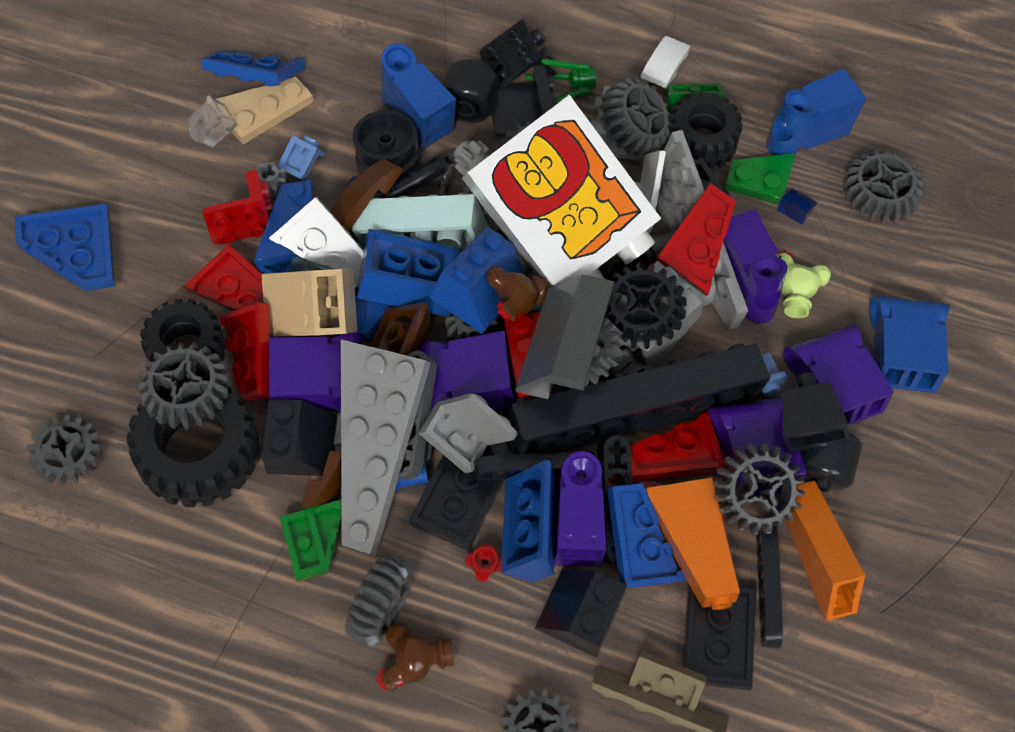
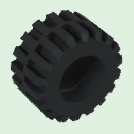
(711, 114)
(181, 320)

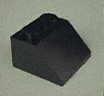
(297, 438)
(581, 609)

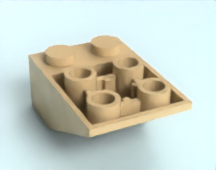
(310, 302)

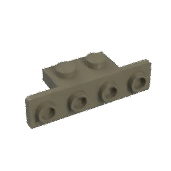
(662, 690)

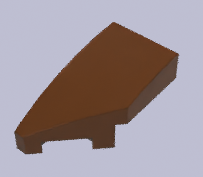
(330, 485)

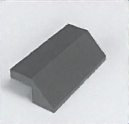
(565, 336)

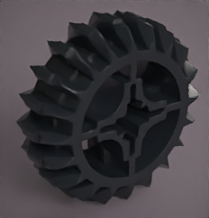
(658, 287)

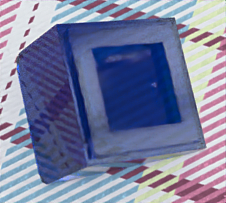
(796, 206)

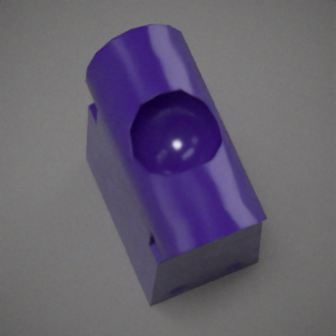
(755, 265)
(476, 367)
(847, 367)
(308, 369)
(753, 424)
(580, 513)

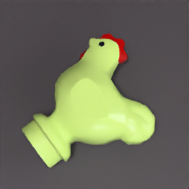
(801, 285)

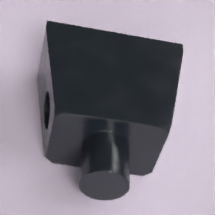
(812, 416)

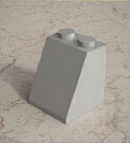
(655, 353)

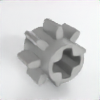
(469, 155)
(273, 177)

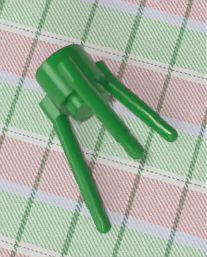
(580, 77)

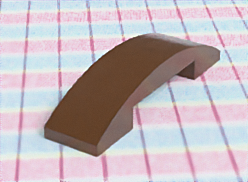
(361, 190)

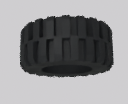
(203, 478)

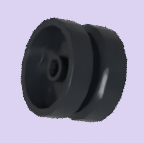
(388, 137)

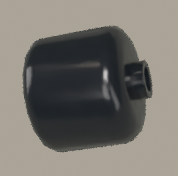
(474, 88)
(833, 464)

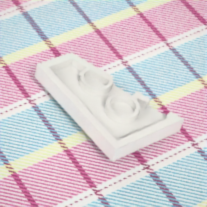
(321, 239)

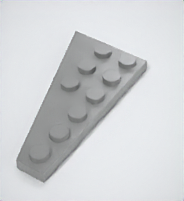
(677, 195)
(377, 419)

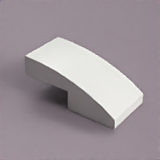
(665, 61)

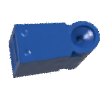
(416, 93)
(816, 114)
(910, 342)

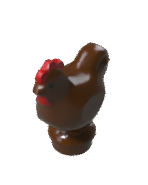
(516, 292)
(413, 657)

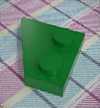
(761, 177)
(312, 538)

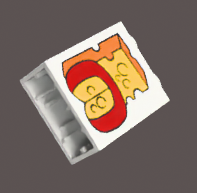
(563, 197)

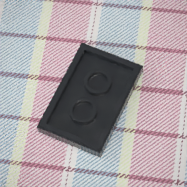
(721, 640)

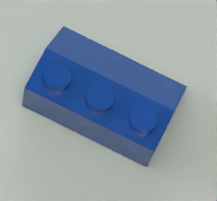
(402, 270)
(463, 283)
(530, 523)

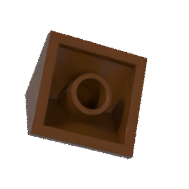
(402, 328)

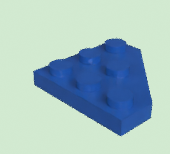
(71, 244)

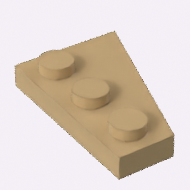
(265, 107)

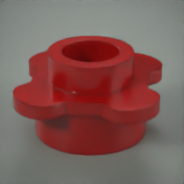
(485, 552)

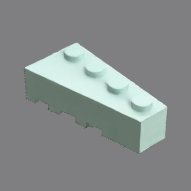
(432, 218)

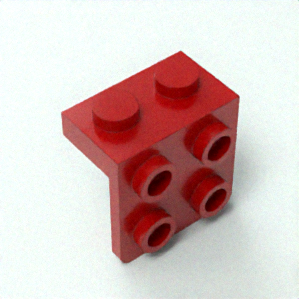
(240, 217)

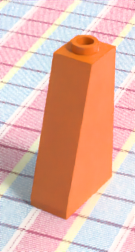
(696, 533)
(826, 555)

